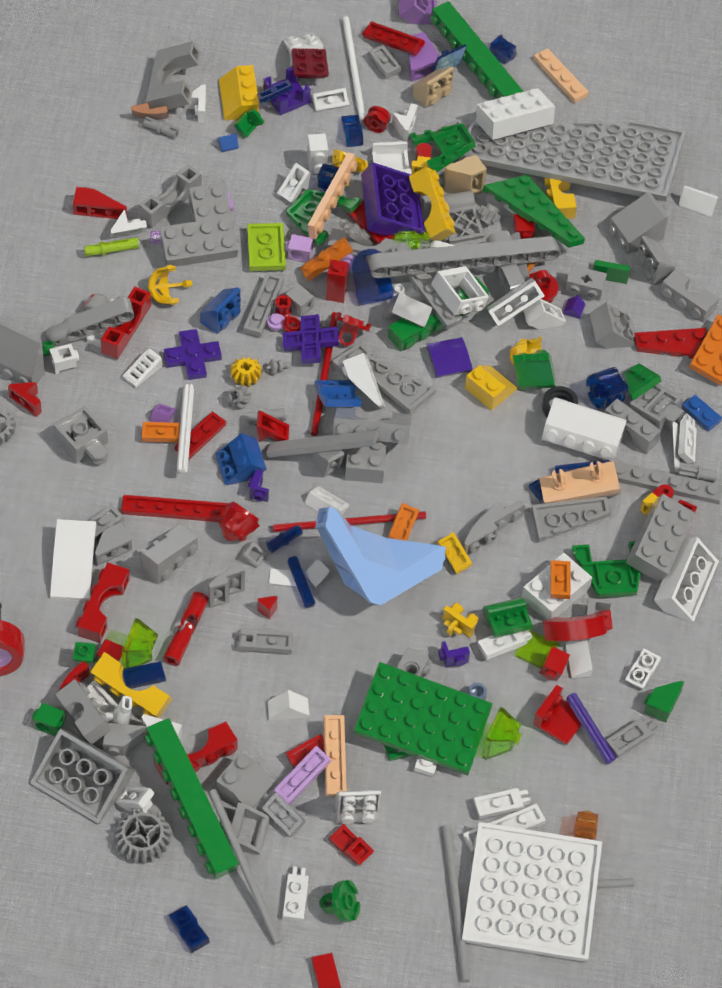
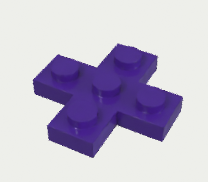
(310, 339)
(192, 354)

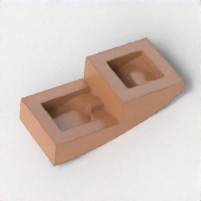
(143, 110)

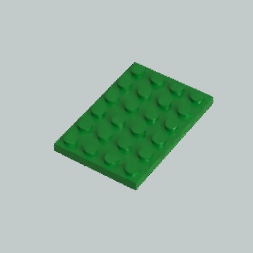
(423, 718)

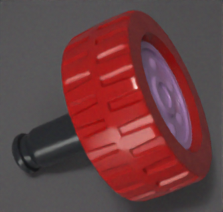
(11, 647)

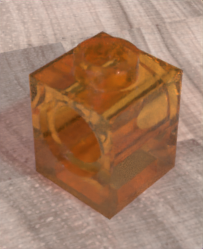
(586, 825)

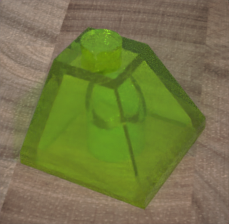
(502, 735)

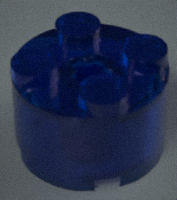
(606, 387)

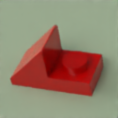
(25, 396)
(271, 427)

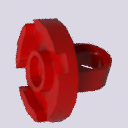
(546, 283)
(352, 326)

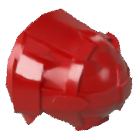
(237, 522)

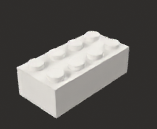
(515, 113)

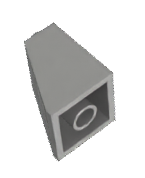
(638, 219)

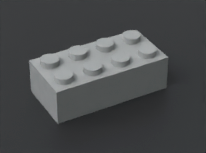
(660, 538)

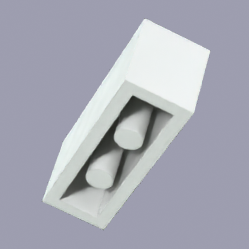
(515, 301)

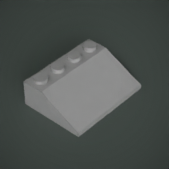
(20, 355)
(82, 775)

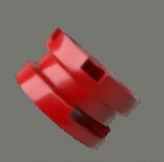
(377, 119)

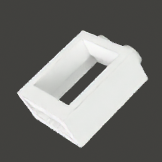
(460, 276)

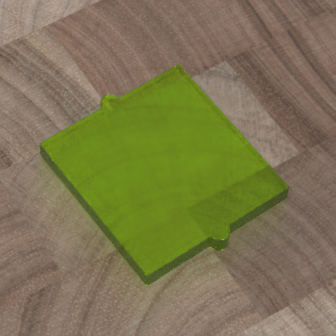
(535, 649)

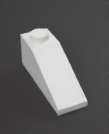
(362, 375)

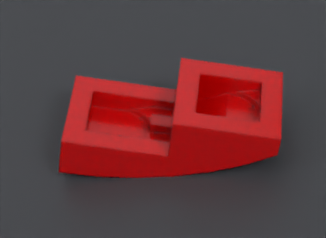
(79, 673)
(351, 846)

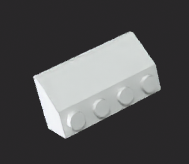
(584, 429)
(687, 581)

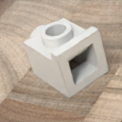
(63, 358)

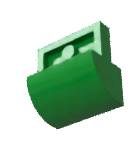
(507, 617)

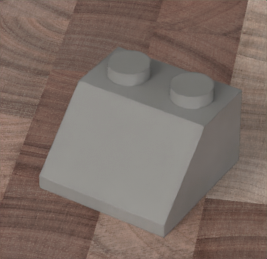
(243, 781)

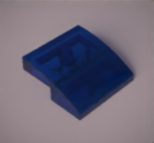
(274, 92)

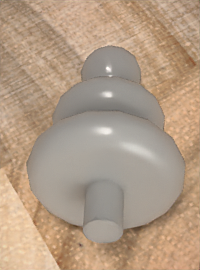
(277, 366)

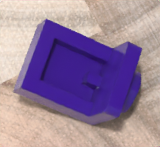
(256, 491)
(454, 657)

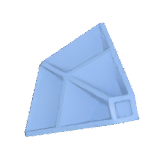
(375, 564)

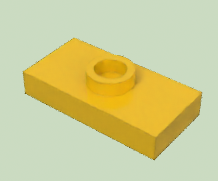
(455, 553)

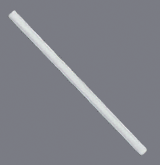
(354, 70)

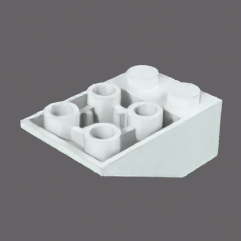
(357, 806)

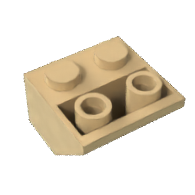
(434, 86)
(465, 176)

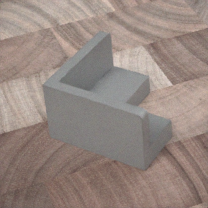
(408, 309)

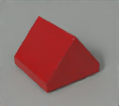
(267, 605)

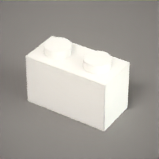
(317, 152)

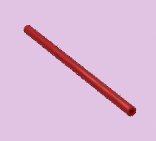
(324, 375)
(352, 521)

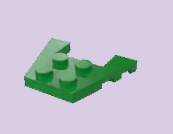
(451, 141)
(305, 206)
(609, 577)

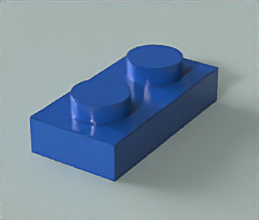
(701, 413)

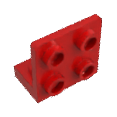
(557, 717)

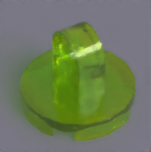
(412, 238)

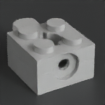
(83, 436)

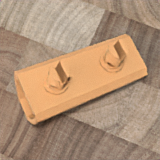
(581, 483)

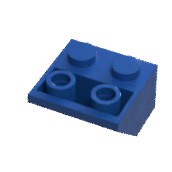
(221, 310)
(240, 459)

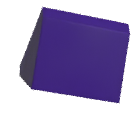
(574, 307)

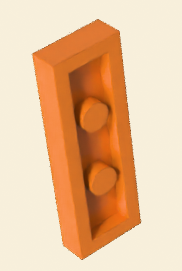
(321, 262)

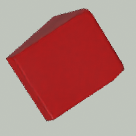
(111, 648)

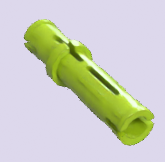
(103, 248)

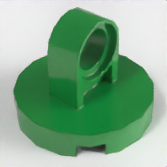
(343, 901)

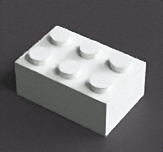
(537, 591)

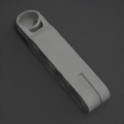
(91, 321)

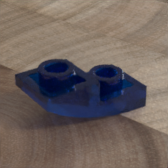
(189, 929)

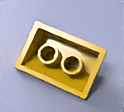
(238, 92)

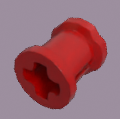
(283, 305)

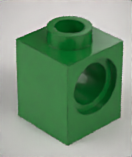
(48, 719)

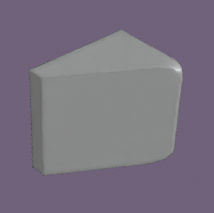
(252, 554)
(317, 573)

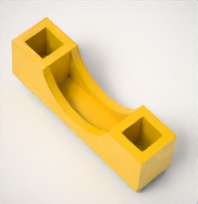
(439, 222)
(111, 672)

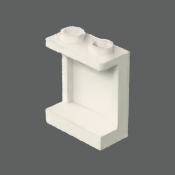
(391, 155)

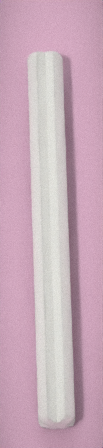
(185, 428)

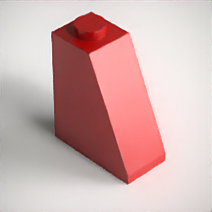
(337, 280)

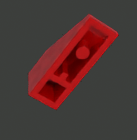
(96, 204)

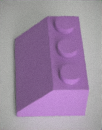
(416, 10)

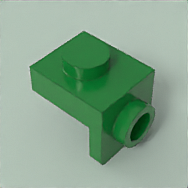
(248, 122)
(84, 652)

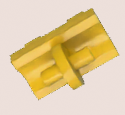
(457, 623)

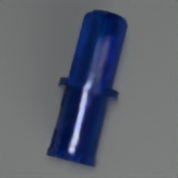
(283, 538)

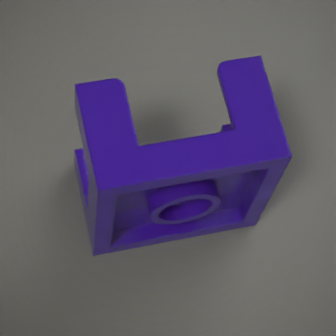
(291, 100)

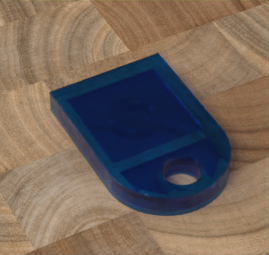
(367, 287)

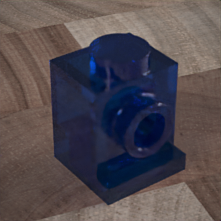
(503, 49)
(324, 180)

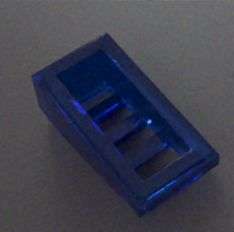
(352, 132)

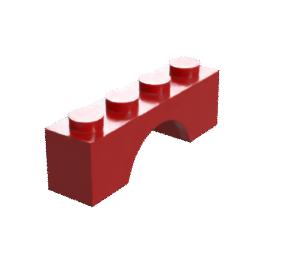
(118, 337)
(111, 583)
(220, 743)

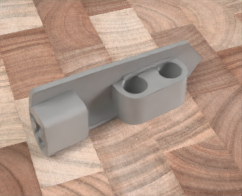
(513, 274)

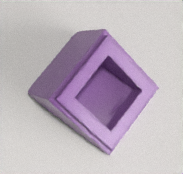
(162, 413)

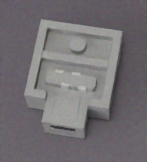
(659, 407)

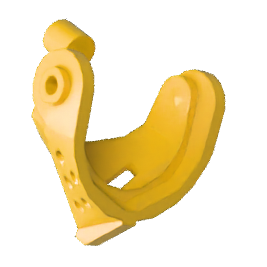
(338, 157)
(163, 285)

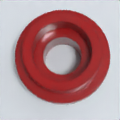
(293, 321)

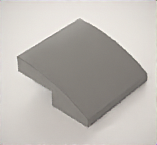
(226, 584)

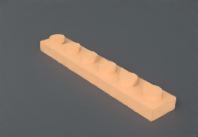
(331, 196)

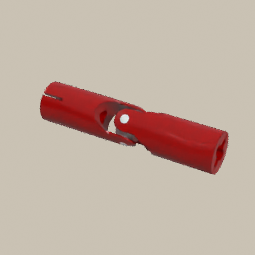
(181, 639)

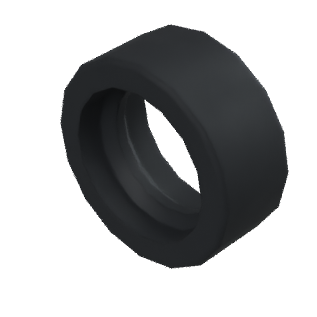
(558, 392)

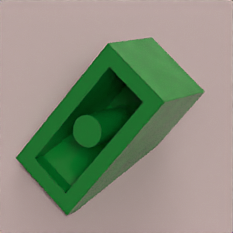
(663, 700)

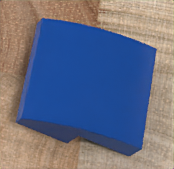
(337, 393)

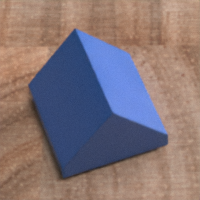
(228, 142)

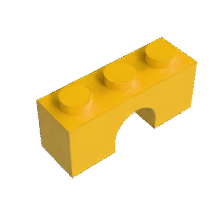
(564, 202)

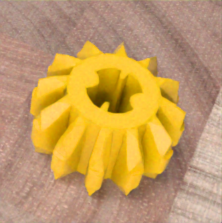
(246, 371)

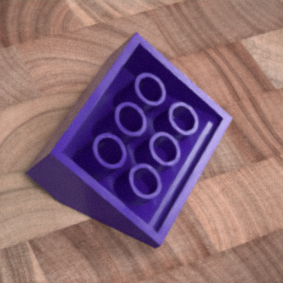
(390, 201)

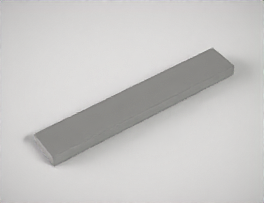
(322, 443)

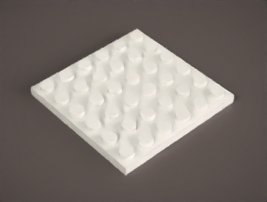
(532, 892)

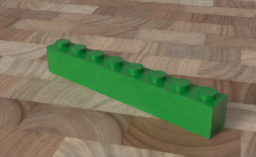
(476, 55)
(191, 799)

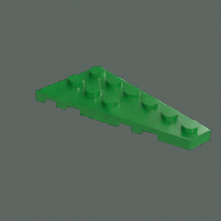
(533, 205)

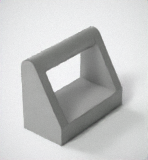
(246, 811)

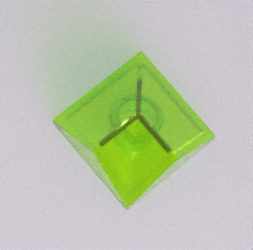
(138, 645)

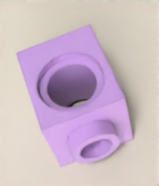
(299, 248)

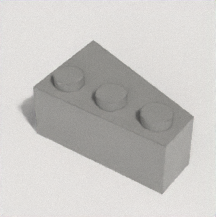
(168, 554)

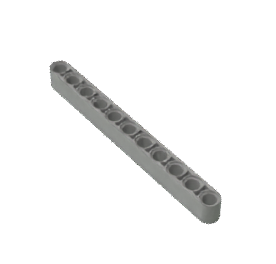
(470, 255)

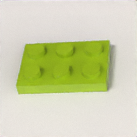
(266, 247)

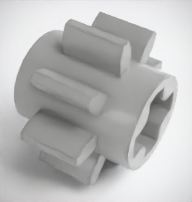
(489, 214)
(239, 396)

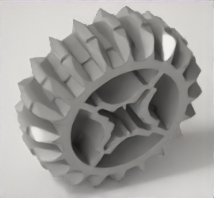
(156, 827)

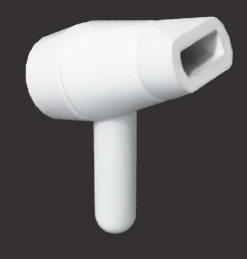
(122, 712)

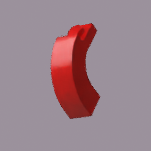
(578, 627)

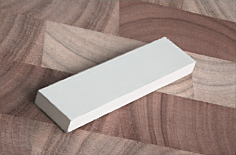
(524, 819)

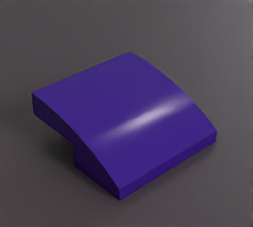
(449, 357)

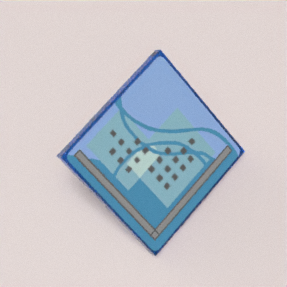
(450, 58)

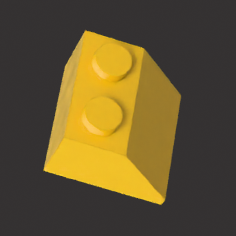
(488, 386)

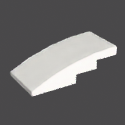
(73, 560)

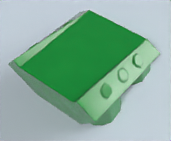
(534, 370)

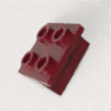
(309, 63)

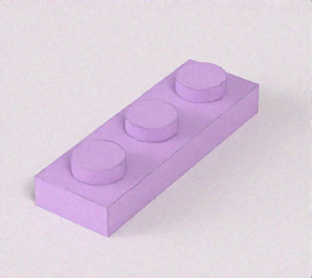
(303, 775)

